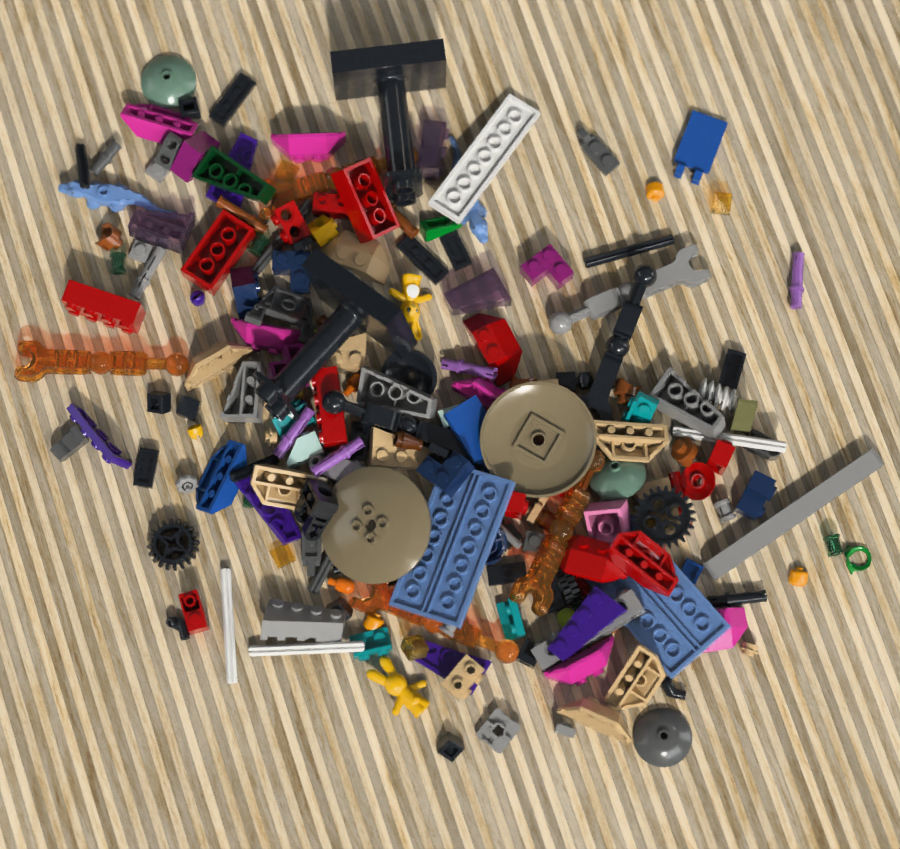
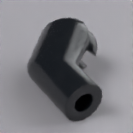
(179, 625)
(670, 689)

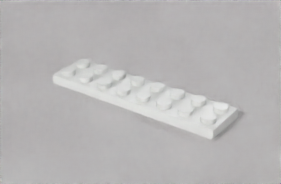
(484, 159)

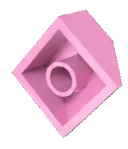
(607, 519)

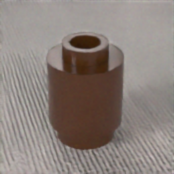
(544, 519)

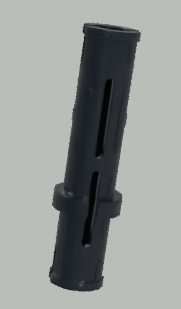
(737, 598)

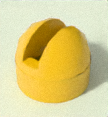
(195, 430)

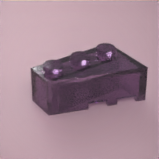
(432, 149)
(162, 229)
(477, 294)

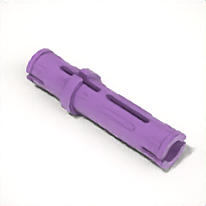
(797, 280)
(461, 367)
(291, 435)
(345, 451)

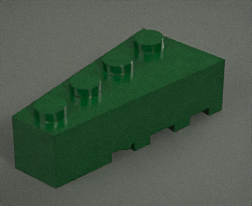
(227, 174)

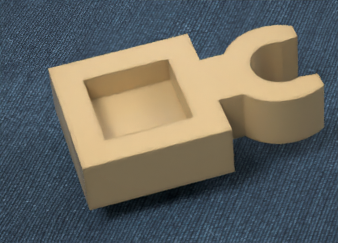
(533, 512)

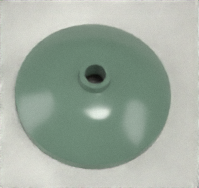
(167, 92)
(618, 479)

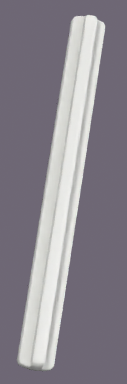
(735, 439)
(228, 626)
(306, 648)

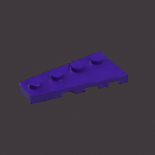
(243, 153)
(110, 453)
(278, 519)
(590, 618)
(443, 660)

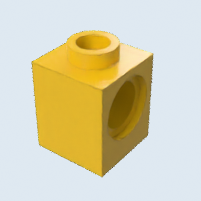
(323, 230)

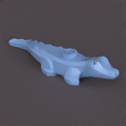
(109, 195)
(476, 223)

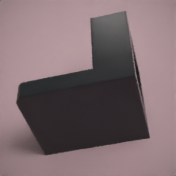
(525, 655)

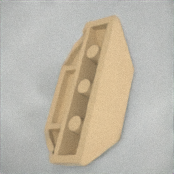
(363, 259)
(215, 362)
(631, 440)
(279, 485)
(636, 680)
(597, 717)

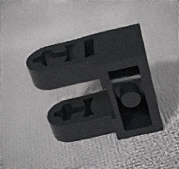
(320, 507)

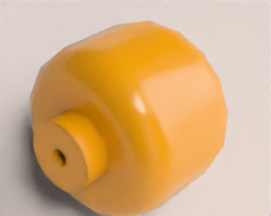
(654, 190)
(798, 576)
(373, 621)

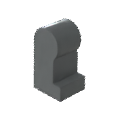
(169, 150)
(69, 444)

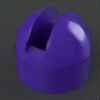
(199, 300)

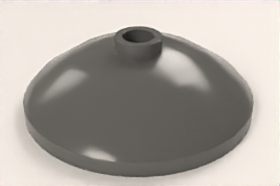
(653, 748)

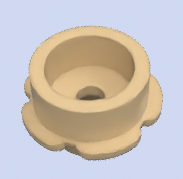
(270, 437)
(749, 649)

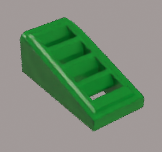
(437, 227)

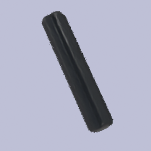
(82, 165)
(246, 471)

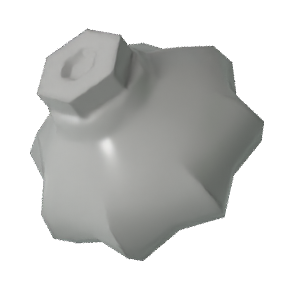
(186, 483)

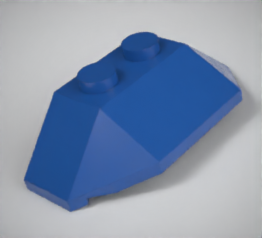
(215, 487)

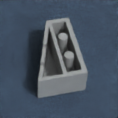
(243, 403)

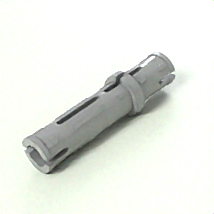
(144, 279)

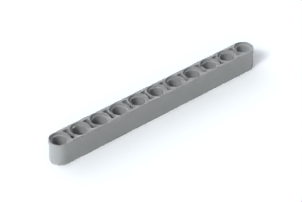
(793, 514)

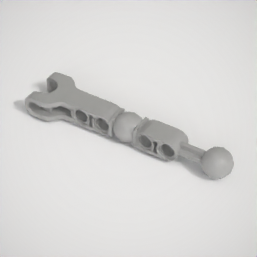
(612, 300)

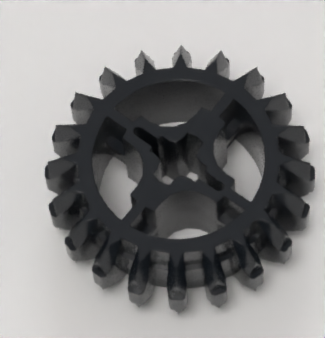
(159, 535)

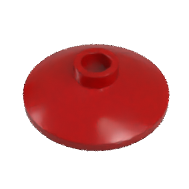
(691, 477)

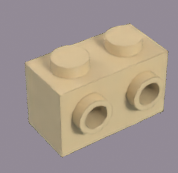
(463, 677)

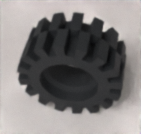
(568, 587)

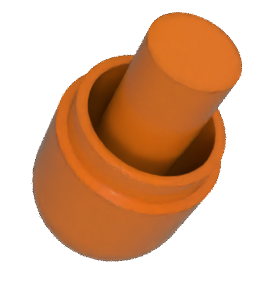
(352, 384)
(342, 584)

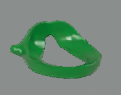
(851, 550)

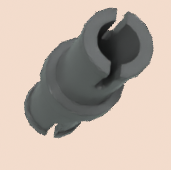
(105, 158)

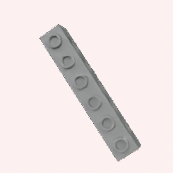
(634, 610)

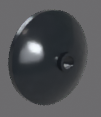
(414, 362)

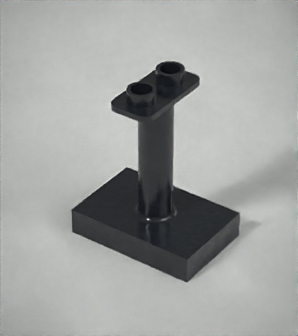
(389, 74)
(355, 307)

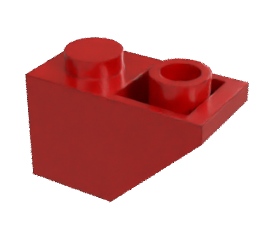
(193, 612)

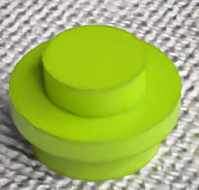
(564, 616)

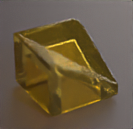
(721, 203)
(414, 647)

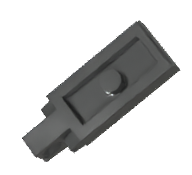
(597, 152)
(311, 554)

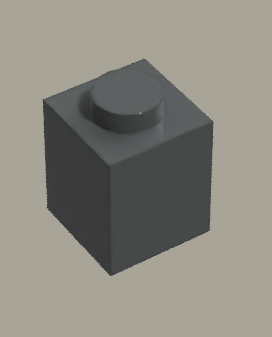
(532, 543)

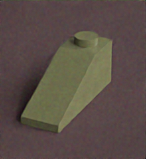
(742, 416)

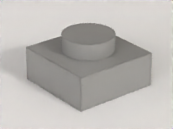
(157, 172)
(140, 251)
(565, 729)

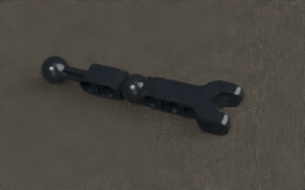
(618, 344)
(392, 421)

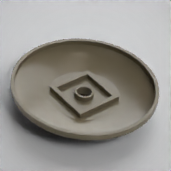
(532, 411)
(400, 528)

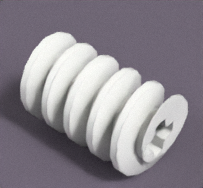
(717, 395)

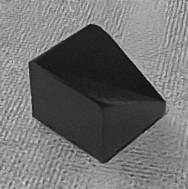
(189, 108)
(158, 402)
(188, 408)
(341, 605)
(450, 746)

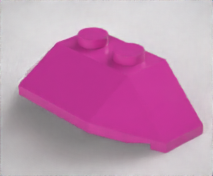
(156, 122)
(309, 146)
(266, 336)
(483, 388)
(737, 620)
(582, 665)

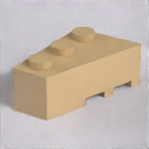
(384, 454)

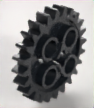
(670, 501)

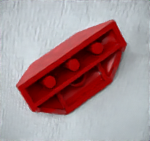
(495, 344)
(590, 560)
(644, 561)

